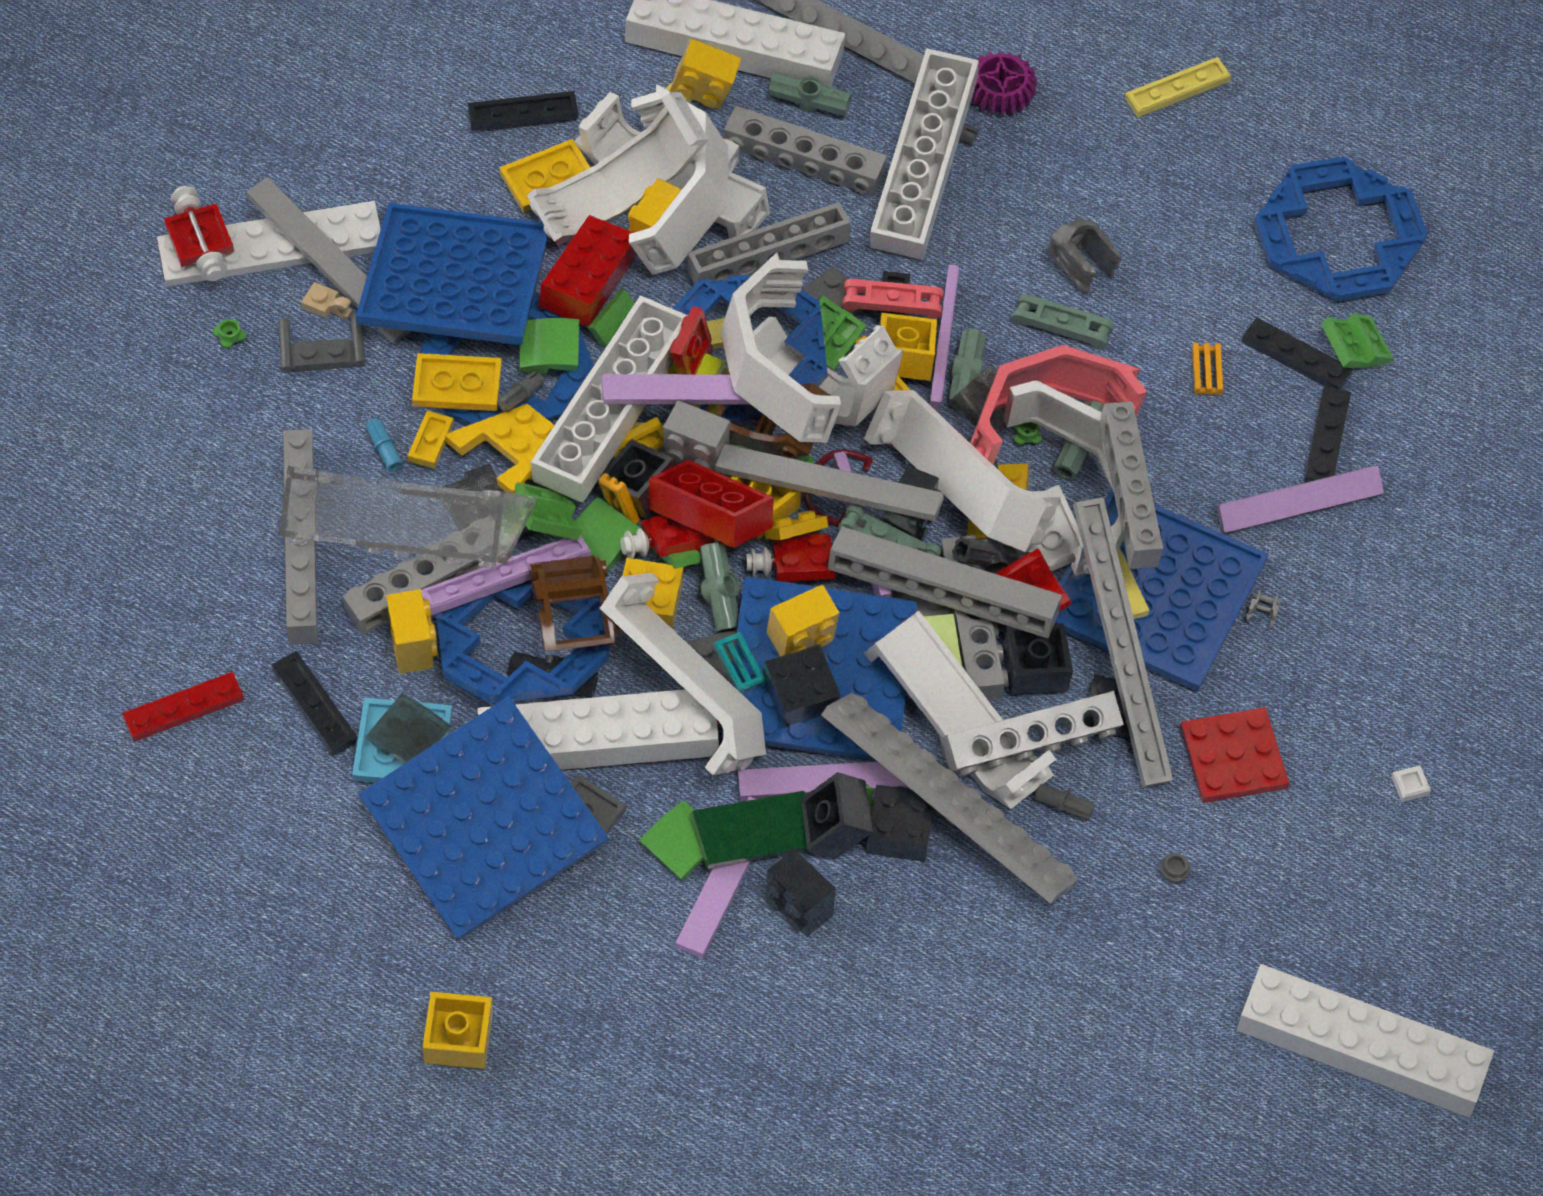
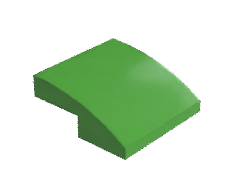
(839, 331)
(1357, 341)
(550, 344)
(551, 512)
(603, 530)
(675, 841)

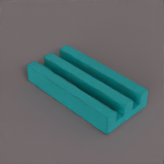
(748, 682)

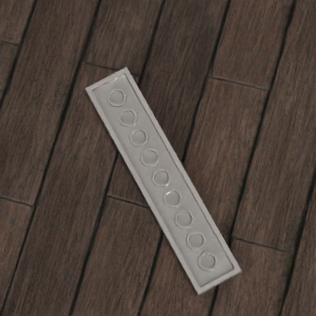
(951, 797)

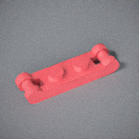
(892, 297)

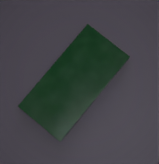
(750, 829)

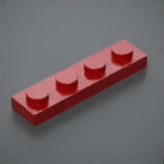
(183, 706)

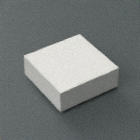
(1411, 783)

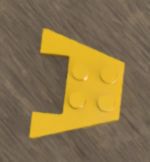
(513, 433)

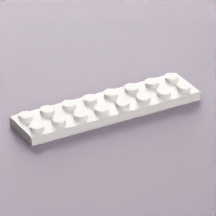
(264, 247)

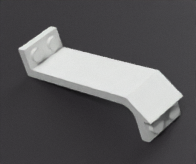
(607, 131)
(964, 474)
(955, 704)
(737, 715)

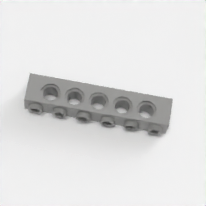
(806, 150)
(788, 238)
(1131, 485)
(370, 615)
(990, 654)
(1101, 707)

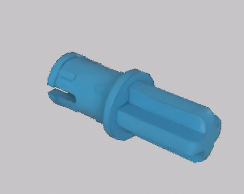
(384, 445)

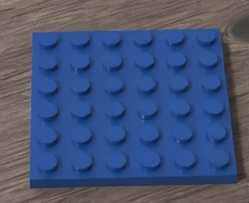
(453, 274)
(1189, 597)
(860, 625)
(483, 817)

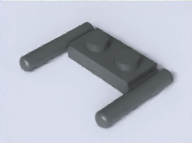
(323, 353)

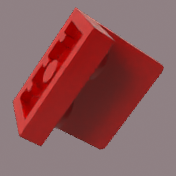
(1035, 571)

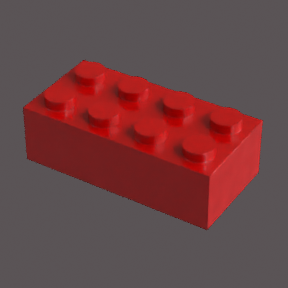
(587, 271)
(711, 503)

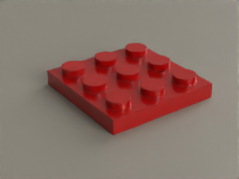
(1234, 755)

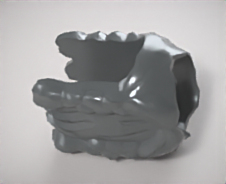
(1079, 235)

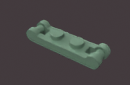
(1062, 320)
(875, 527)

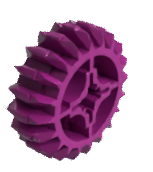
(1017, 83)

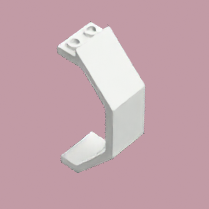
(624, 175)
(696, 205)
(869, 369)
(758, 379)
(1068, 419)

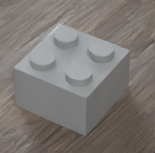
(695, 435)

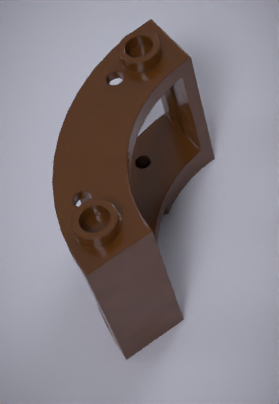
(762, 438)
(570, 581)

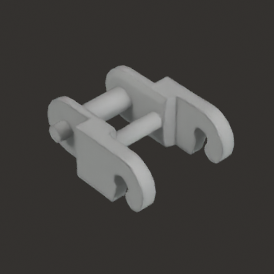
(1254, 605)

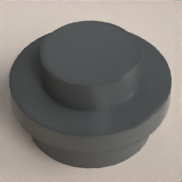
(1175, 868)

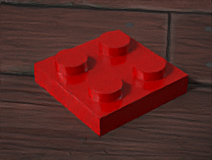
(691, 343)

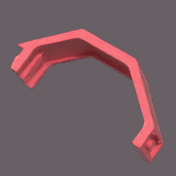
(1065, 370)

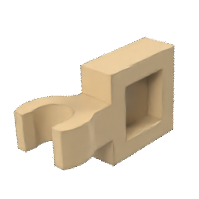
(324, 300)

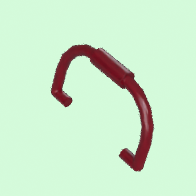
(849, 453)

